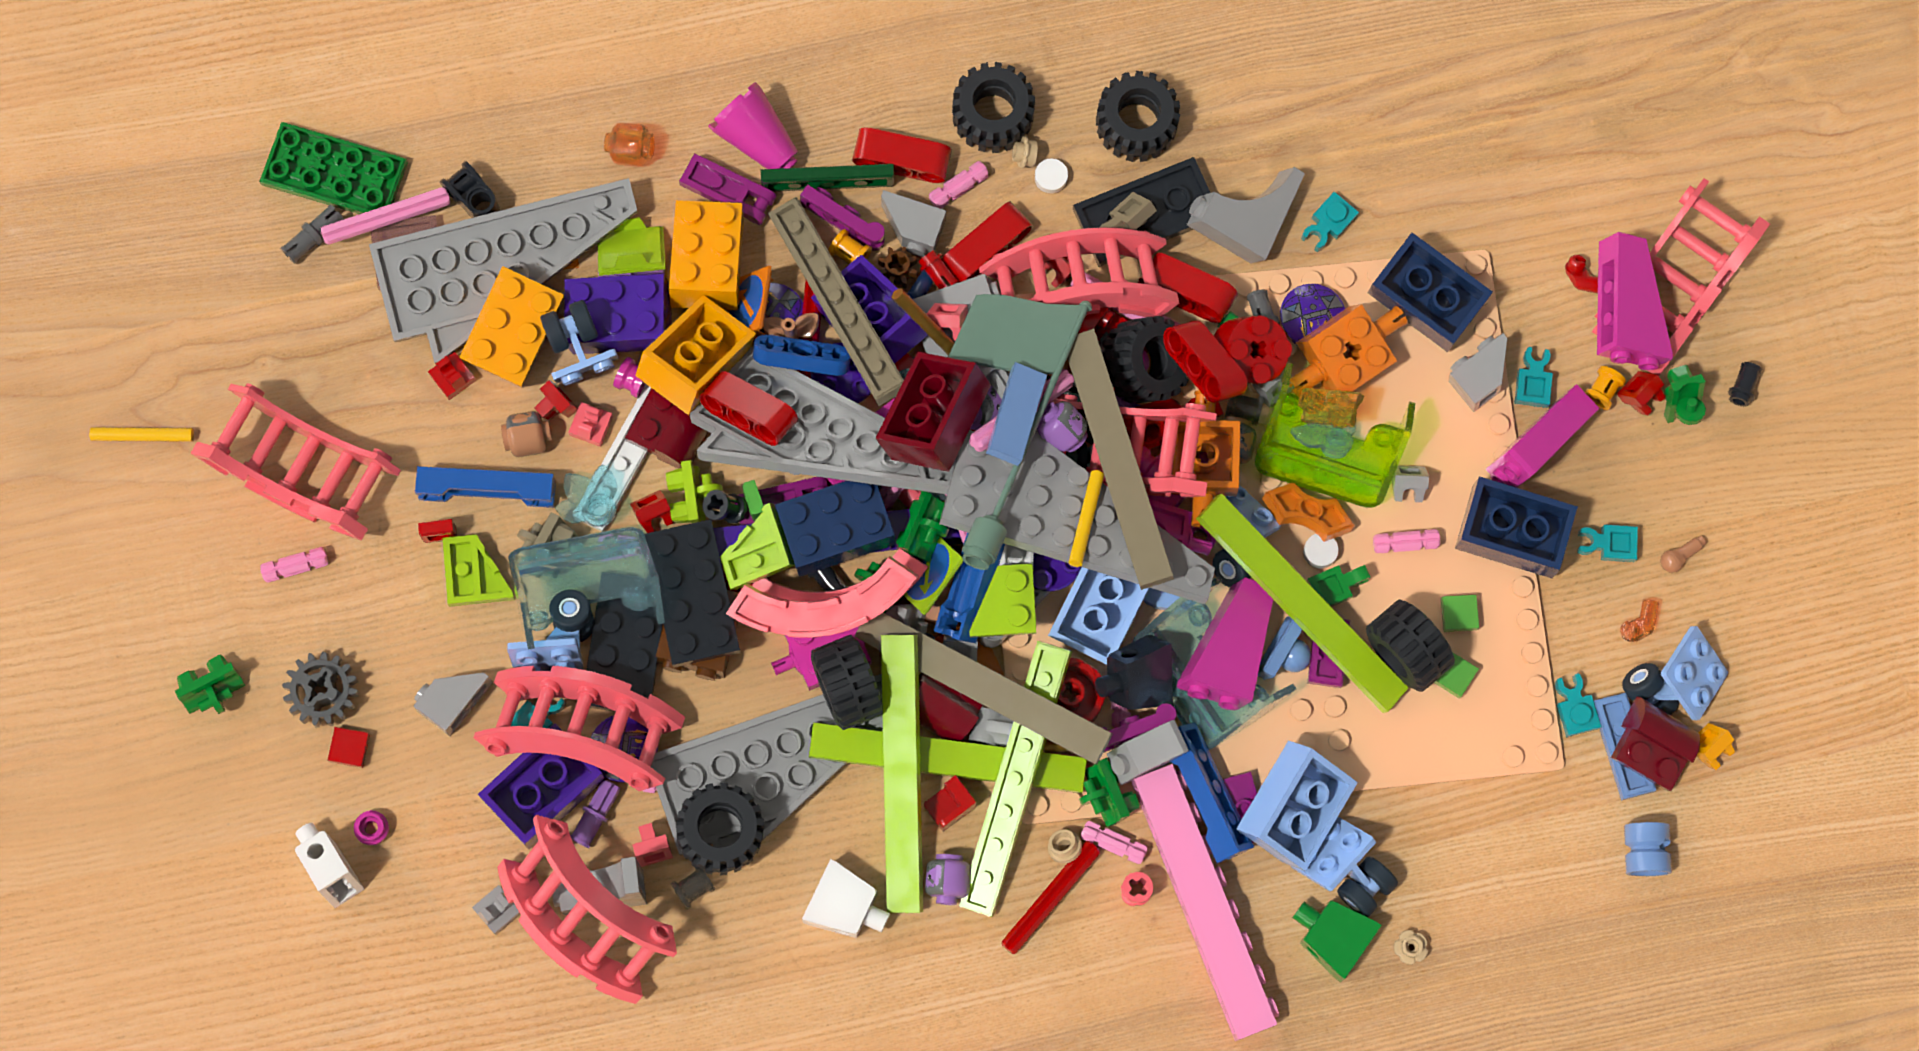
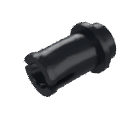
(1745, 383)
(828, 579)

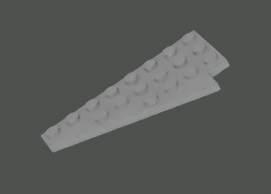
(443, 275)
(828, 441)
(1046, 510)
(761, 757)

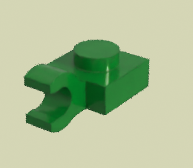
(1335, 586)

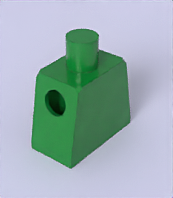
(1335, 936)

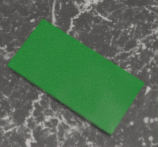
(332, 170)

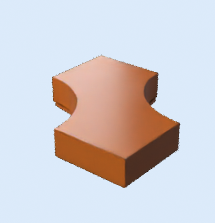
(1294, 506)

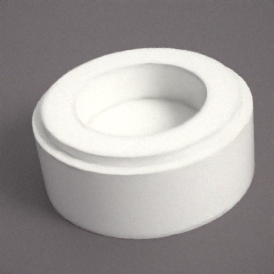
(1051, 176)
(1320, 553)

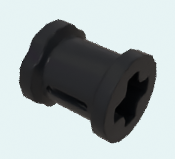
(721, 501)

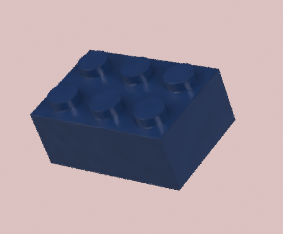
(1430, 291)
(835, 525)
(1516, 527)

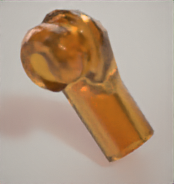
(1643, 625)

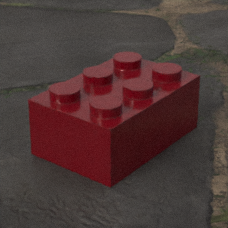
(933, 411)

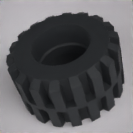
(993, 82)
(1140, 91)
(1126, 365)
(1410, 645)
(847, 682)
(720, 799)

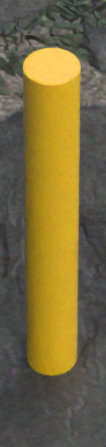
(141, 434)
(1086, 518)

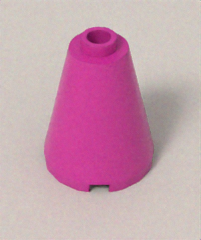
(756, 130)

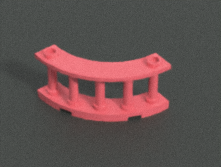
(1723, 264)
(1129, 297)
(1163, 482)
(284, 492)
(817, 614)
(587, 688)
(556, 936)

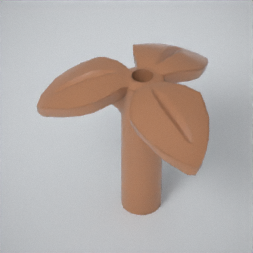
(803, 327)

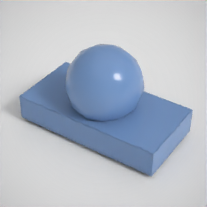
(1285, 651)

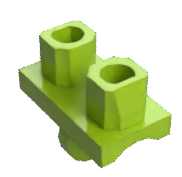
(688, 480)

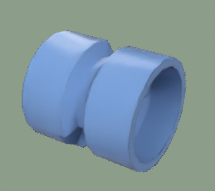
(1647, 849)

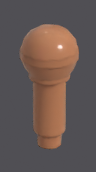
(1674, 559)

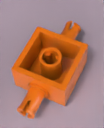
(1367, 351)
(1222, 444)

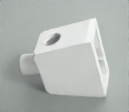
(326, 865)
(844, 903)

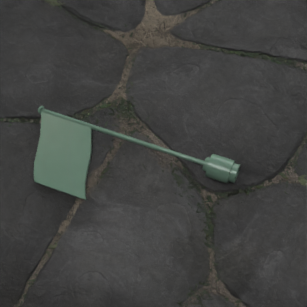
(996, 336)

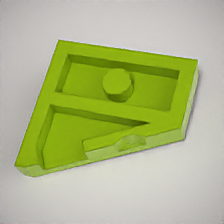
(758, 551)
(472, 573)
(1008, 604)

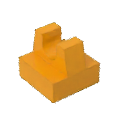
(1713, 742)

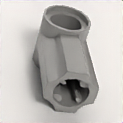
(991, 728)

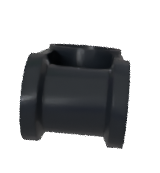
(469, 190)

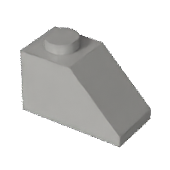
(914, 222)
(450, 699)
(1147, 752)

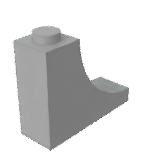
(1246, 225)
(955, 294)
(622, 879)

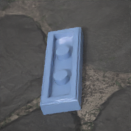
(1016, 414)
(1611, 714)

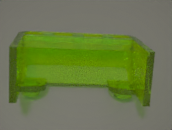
(1356, 478)

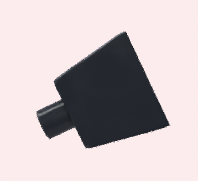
(1139, 674)

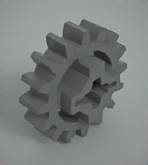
(326, 677)

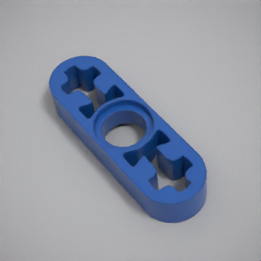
(788, 353)

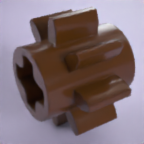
(902, 261)

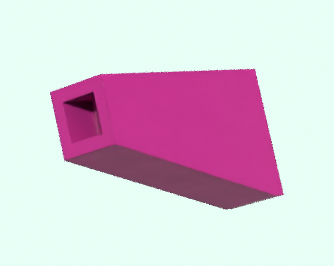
(1629, 305)
(1542, 438)
(1231, 649)

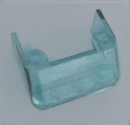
(596, 564)
(1183, 628)

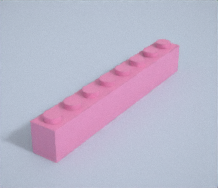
(1204, 902)

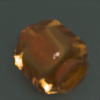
(630, 144)

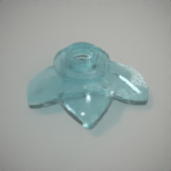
(1332, 441)
(588, 494)

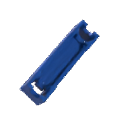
(444, 483)
(965, 599)
(1211, 797)

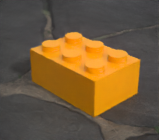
(706, 253)
(510, 327)
(694, 353)

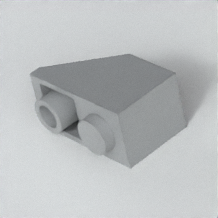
(1482, 374)

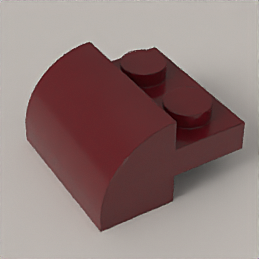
(665, 431)
(945, 710)
(1655, 744)

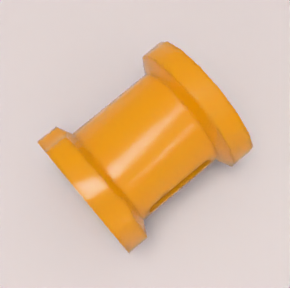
(848, 248)
(1605, 387)

